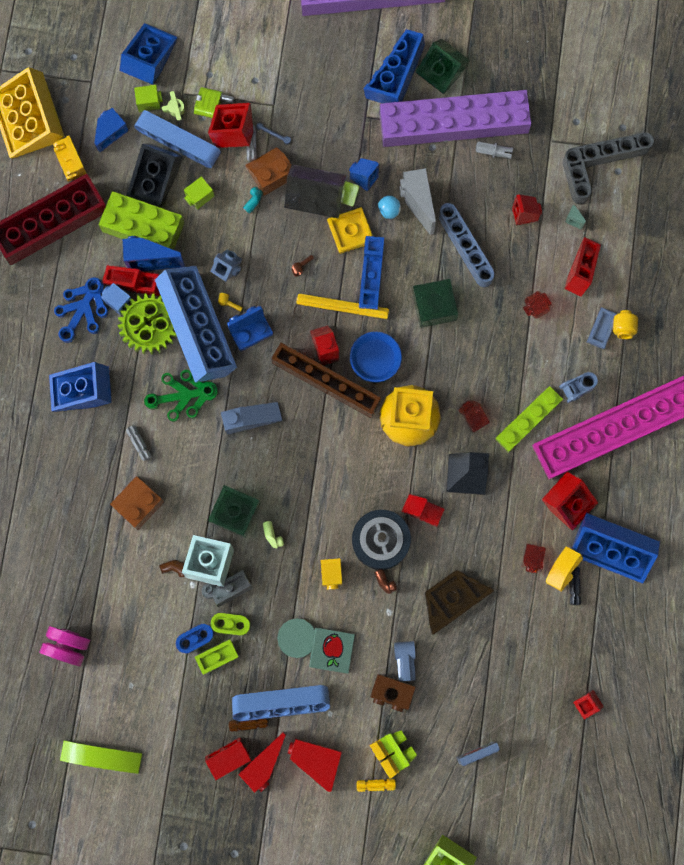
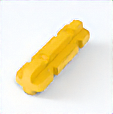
(376, 785)

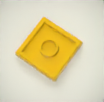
(349, 230)

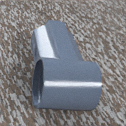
(405, 660)

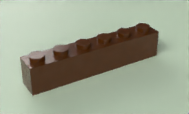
(326, 380)

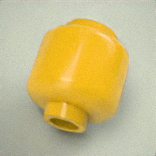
(625, 324)

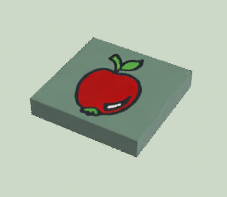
(331, 650)

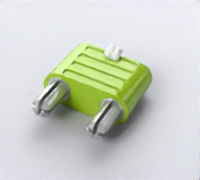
(207, 101)

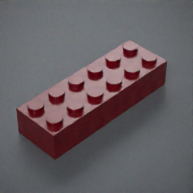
(50, 219)

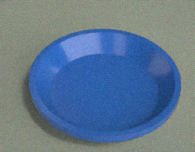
(375, 357)

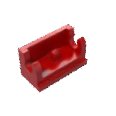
(227, 758)

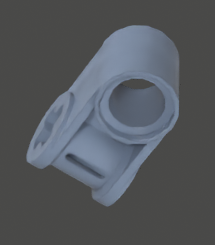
(576, 388)

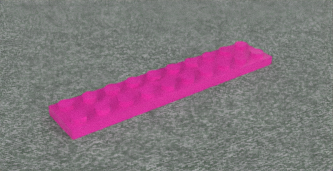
(611, 429)

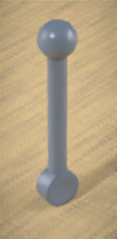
(287, 140)

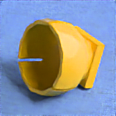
(410, 415)

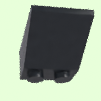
(153, 174)

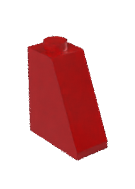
(325, 345)
(316, 761)

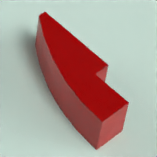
(131, 280)

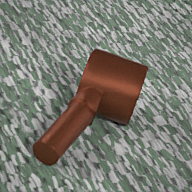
(297, 267)

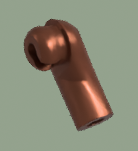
(382, 580)

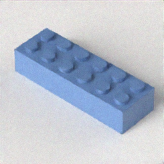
(195, 323)

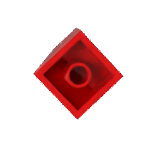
(231, 125)
(570, 500)

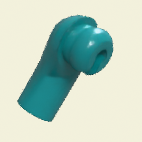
(255, 199)

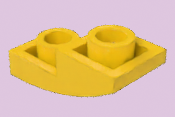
(562, 569)

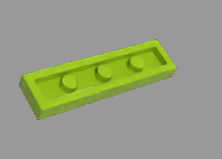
(529, 419)

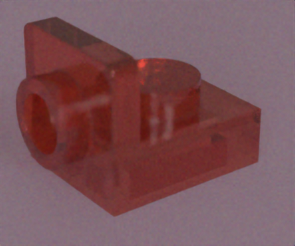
(474, 415)
(533, 558)

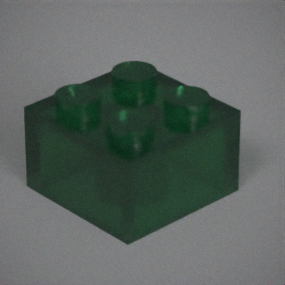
(434, 303)
(234, 511)

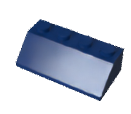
(616, 548)

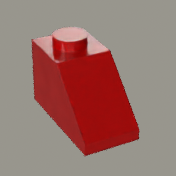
(526, 209)

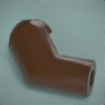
(174, 565)

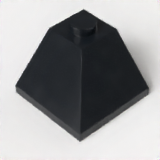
(467, 473)

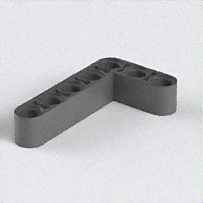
(600, 157)

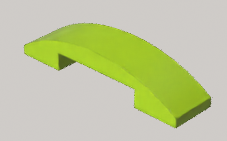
(101, 757)

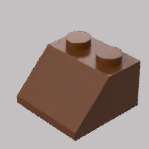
(270, 170)
(137, 503)

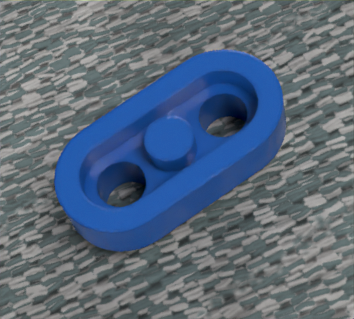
(194, 638)

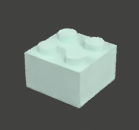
(208, 560)

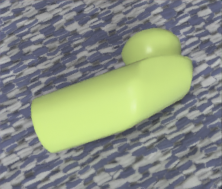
(270, 536)

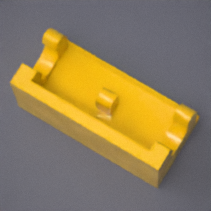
(69, 158)

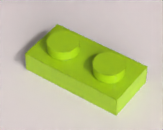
(216, 657)

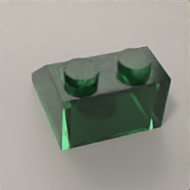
(442, 65)

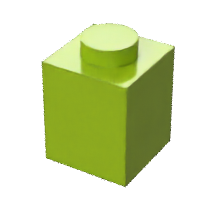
(148, 98)
(198, 193)

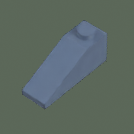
(250, 417)

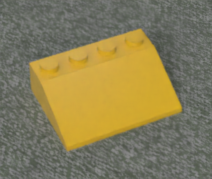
(28, 114)

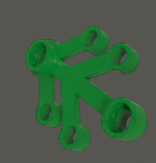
(183, 395)

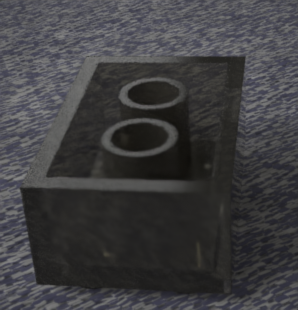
(315, 191)

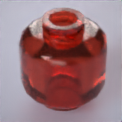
(537, 305)

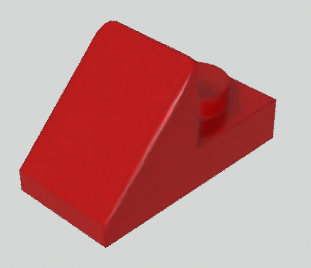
(423, 510)

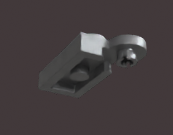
(233, 587)

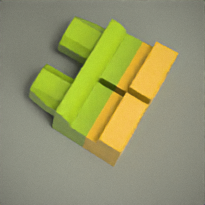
(396, 761)

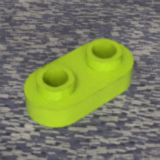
(230, 625)

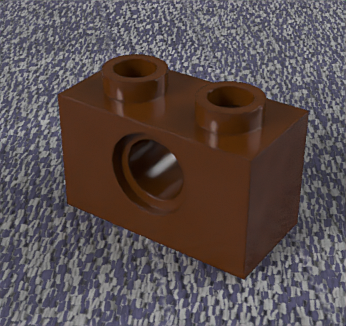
(404, 691)

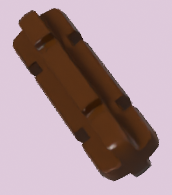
(247, 725)

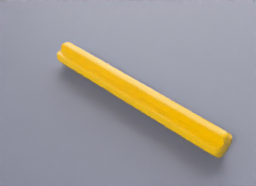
(341, 306)

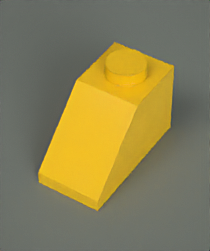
(331, 573)

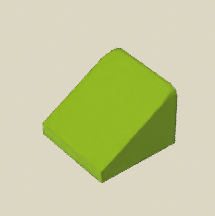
(350, 193)

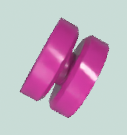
(64, 647)

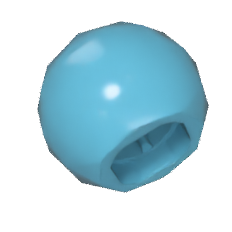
(389, 207)

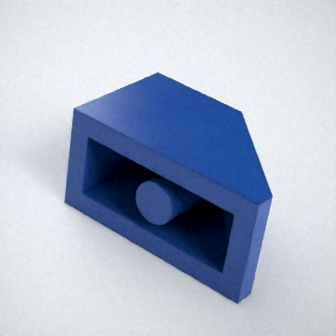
(109, 129)
(364, 173)

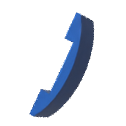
(371, 272)

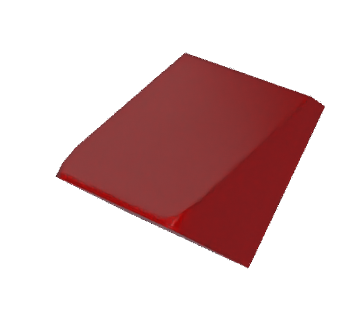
(588, 704)

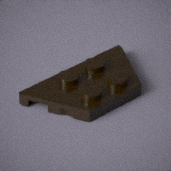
(453, 598)

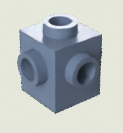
(226, 265)

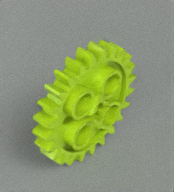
(138, 310)

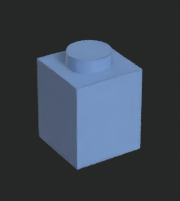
(115, 298)

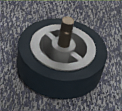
(381, 539)

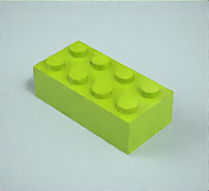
(133, 217)

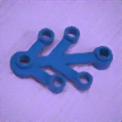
(81, 307)

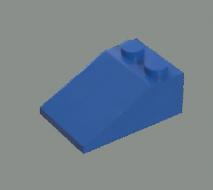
(147, 53)
(149, 256)
(80, 387)

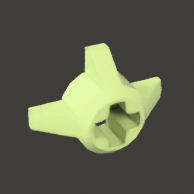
(174, 107)

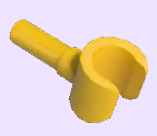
(223, 301)

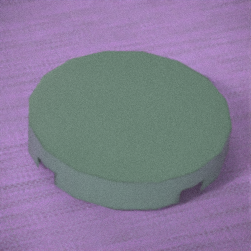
(296, 638)

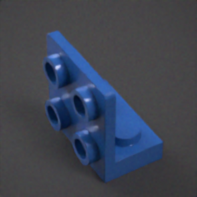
(249, 328)

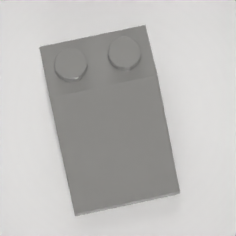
(418, 197)

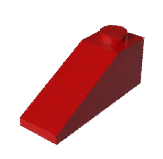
(583, 267)
(261, 768)

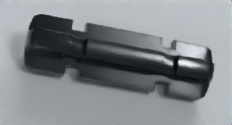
(575, 587)

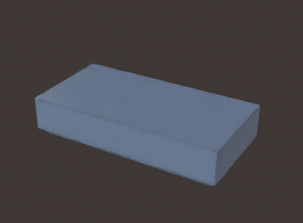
(602, 328)

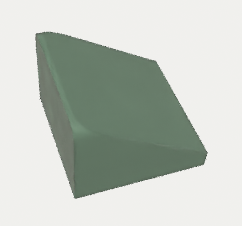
(575, 218)

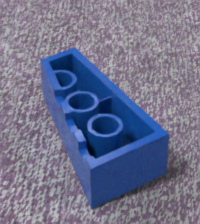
(395, 74)

